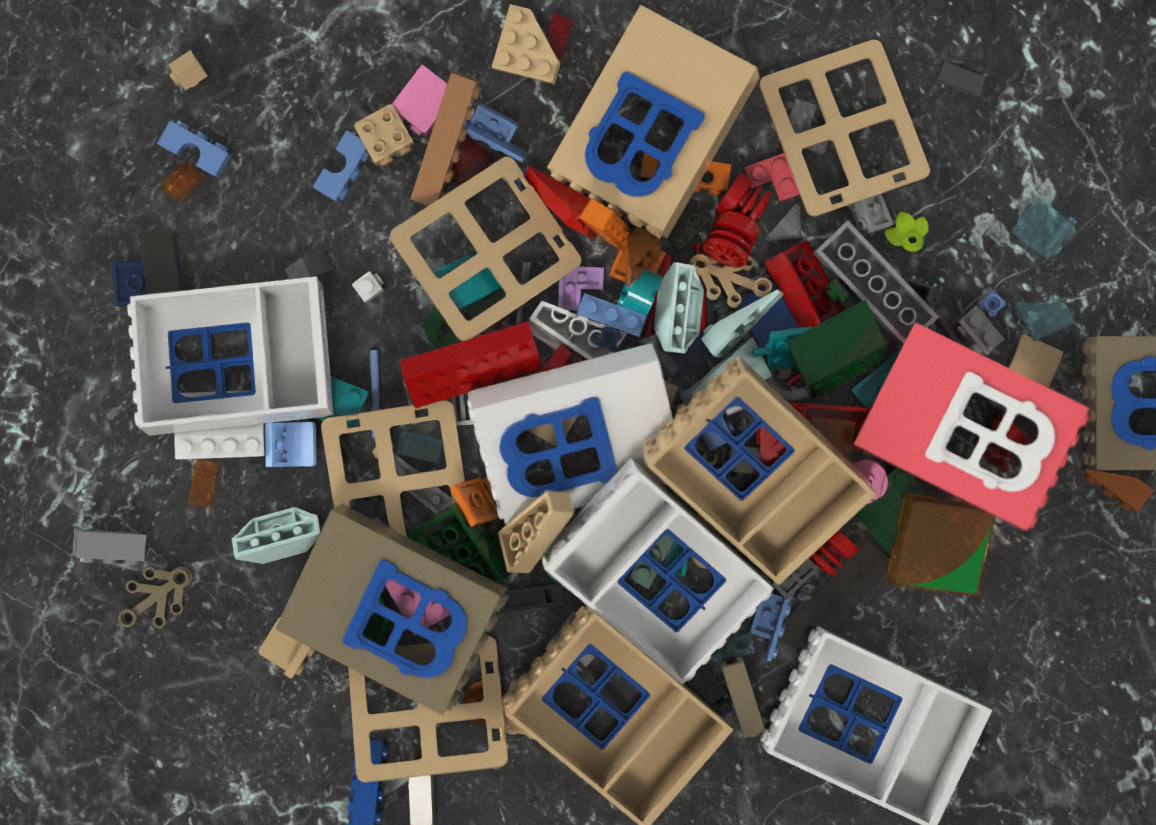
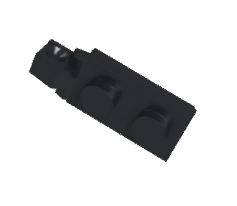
(711, 689)

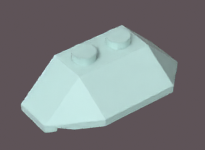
(679, 308)
(276, 536)

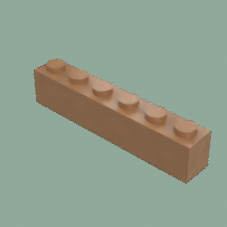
(446, 138)

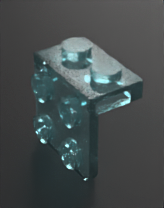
(1044, 229)

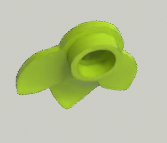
(905, 229)

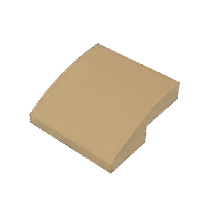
(1035, 360)

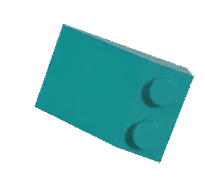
(474, 288)
(347, 400)

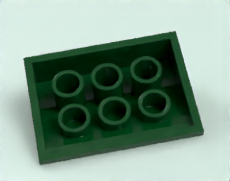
(838, 349)
(883, 514)
(467, 545)

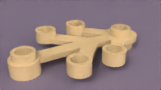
(726, 276)

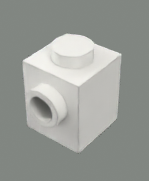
(369, 286)

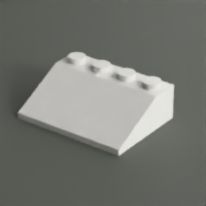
(220, 442)

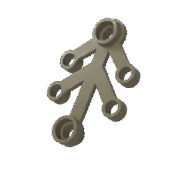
(158, 595)

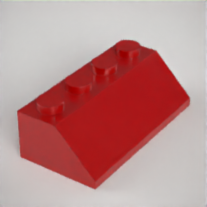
(803, 285)

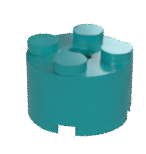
(641, 293)

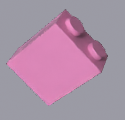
(421, 100)

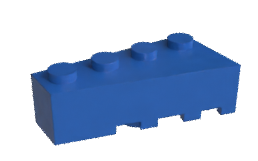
(366, 796)

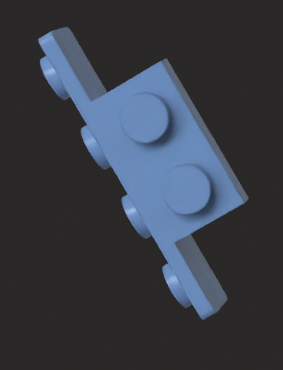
(495, 131)
(769, 620)

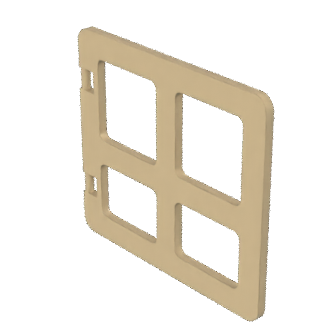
(838, 128)
(488, 254)
(390, 483)
(426, 720)

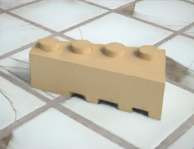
(534, 530)

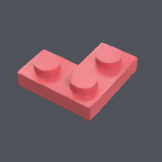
(775, 171)

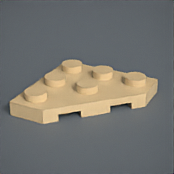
(525, 48)

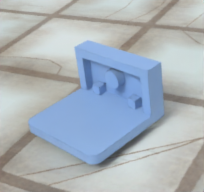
(290, 444)

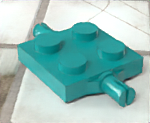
(777, 350)

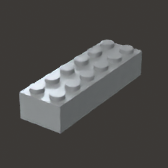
(874, 280)

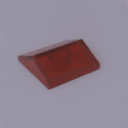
(471, 161)

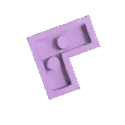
(571, 285)

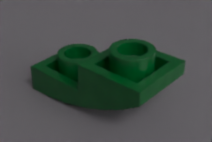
(837, 290)

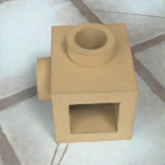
(187, 71)

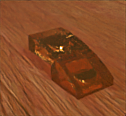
(203, 483)

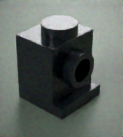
(367, 506)

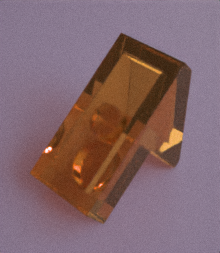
(182, 182)

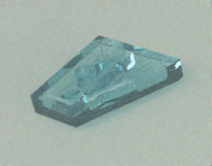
(1044, 318)

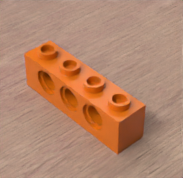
(719, 171)
(606, 224)

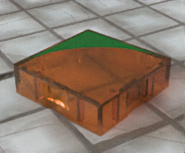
(940, 545)

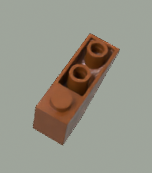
(639, 253)
(1127, 489)

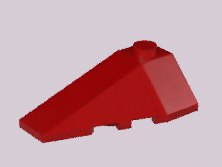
(561, 200)

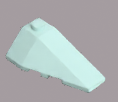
(729, 331)

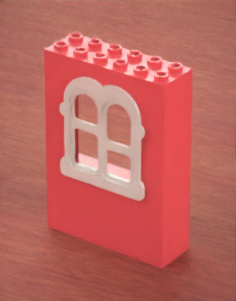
(926, 402)

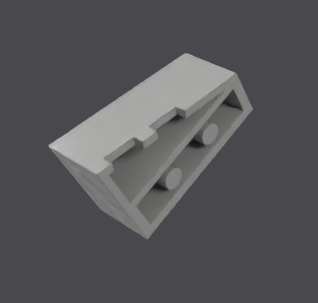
(109, 546)

